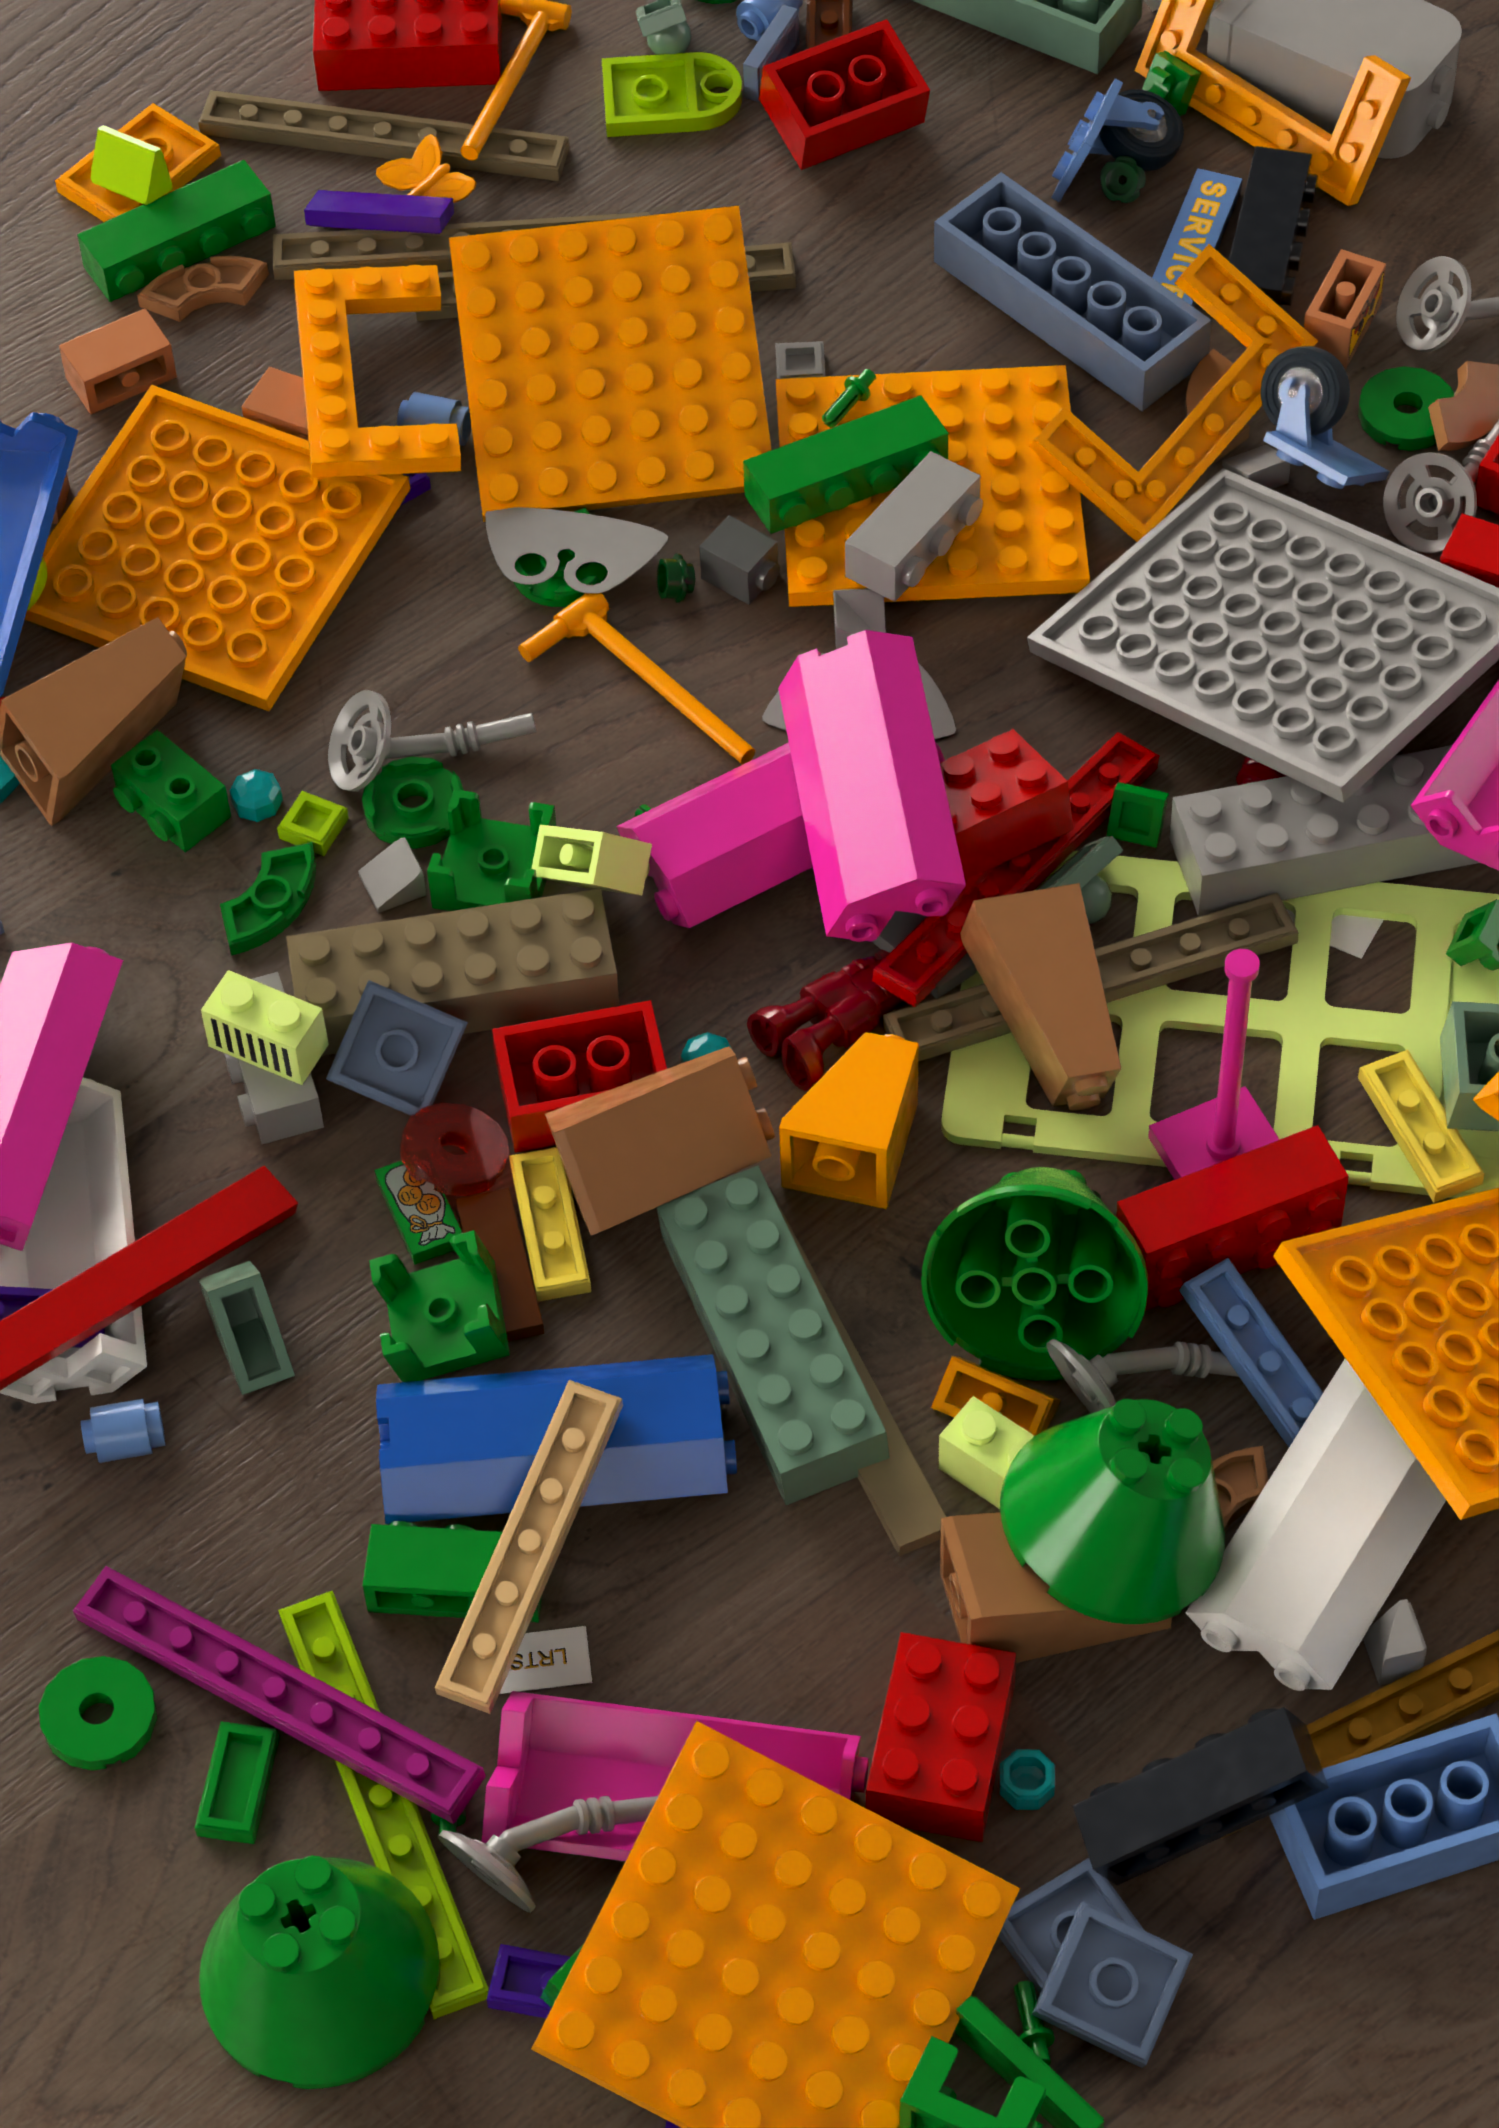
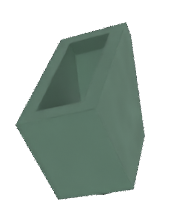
(246, 1327)

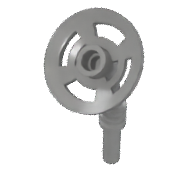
(1440, 310)
(1437, 496)
(374, 744)
(1094, 1378)
(496, 1859)

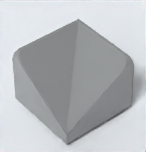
(855, 612)
(1395, 1644)

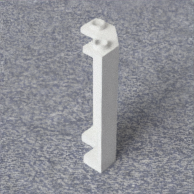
(77, 1225)
(1321, 1542)

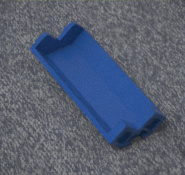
(31, 481)
(472, 1439)

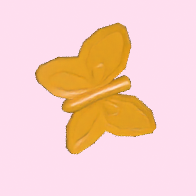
(426, 174)

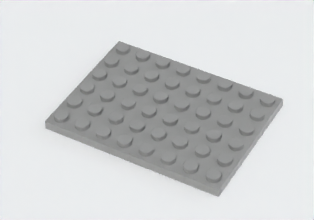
(1280, 633)

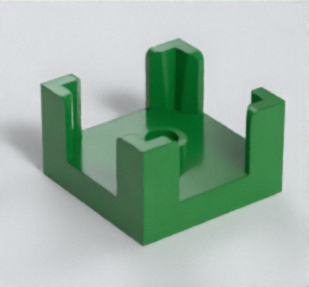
(485, 857)
(442, 1313)
(933, 2105)

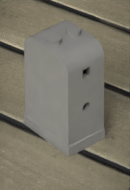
(1314, 48)

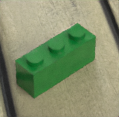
(426, 1569)

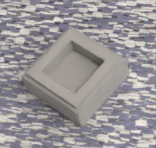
(800, 360)

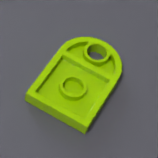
(669, 93)

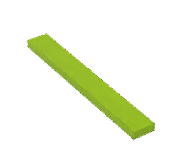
(387, 1819)

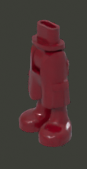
(838, 1006)

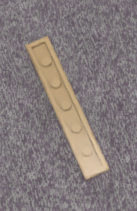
(529, 1547)

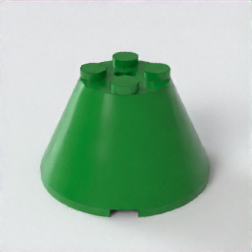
(1033, 1267)
(1118, 1511)
(319, 1972)

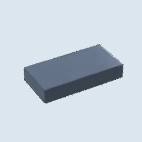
(775, 44)

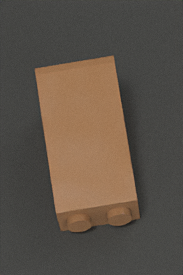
(88, 715)
(1048, 987)
(660, 1137)
(1009, 1605)

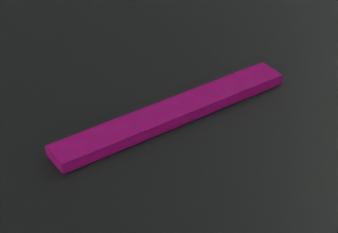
(280, 1694)

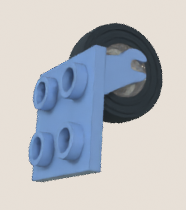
(1122, 125)
(1304, 398)

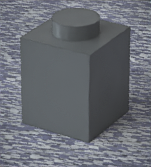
(739, 560)

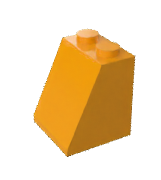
(854, 1123)

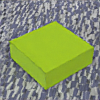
(313, 821)

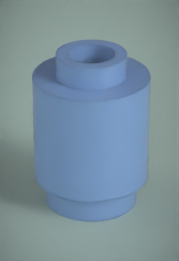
(756, 15)
(430, 409)
(123, 1430)

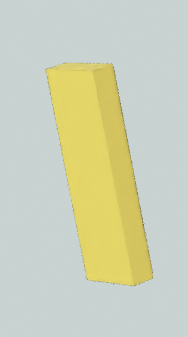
(1420, 1126)
(549, 1224)

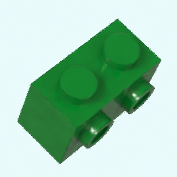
(170, 791)

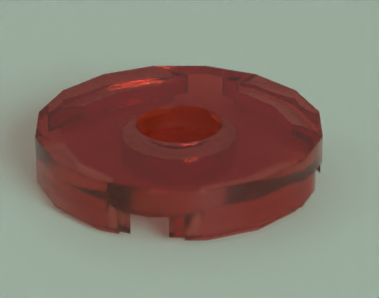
(458, 1126)

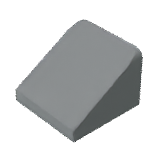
(1260, 466)
(393, 877)

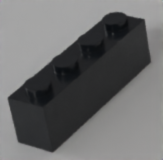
(1273, 219)
(1199, 1795)

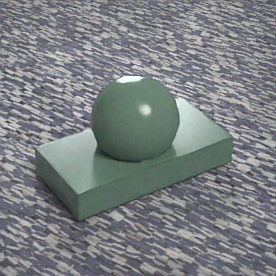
(664, 26)
(1084, 869)

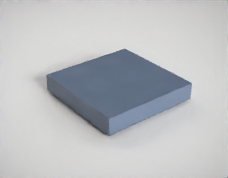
(396, 1049)
(1042, 1918)
(1112, 1984)

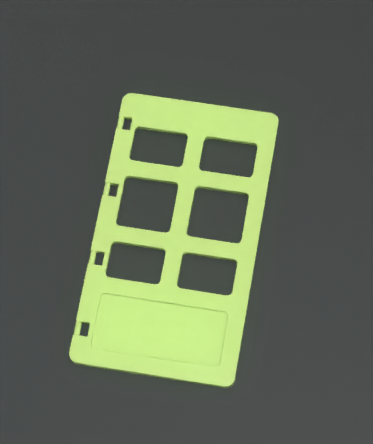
(992, 1077)

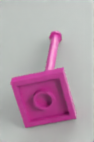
(1233, 1119)

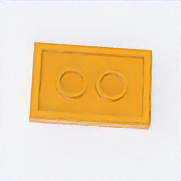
(184, 151)

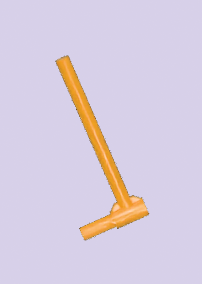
(539, 17)
(588, 616)

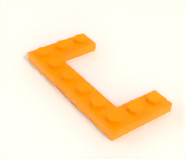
(1339, 158)
(334, 438)
(1145, 497)

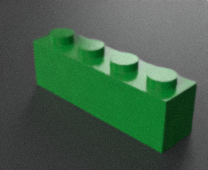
(177, 230)
(842, 464)

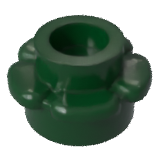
(1110, 179)
(675, 578)

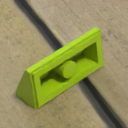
(129, 166)

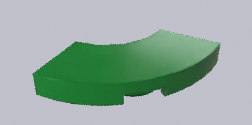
(272, 900)

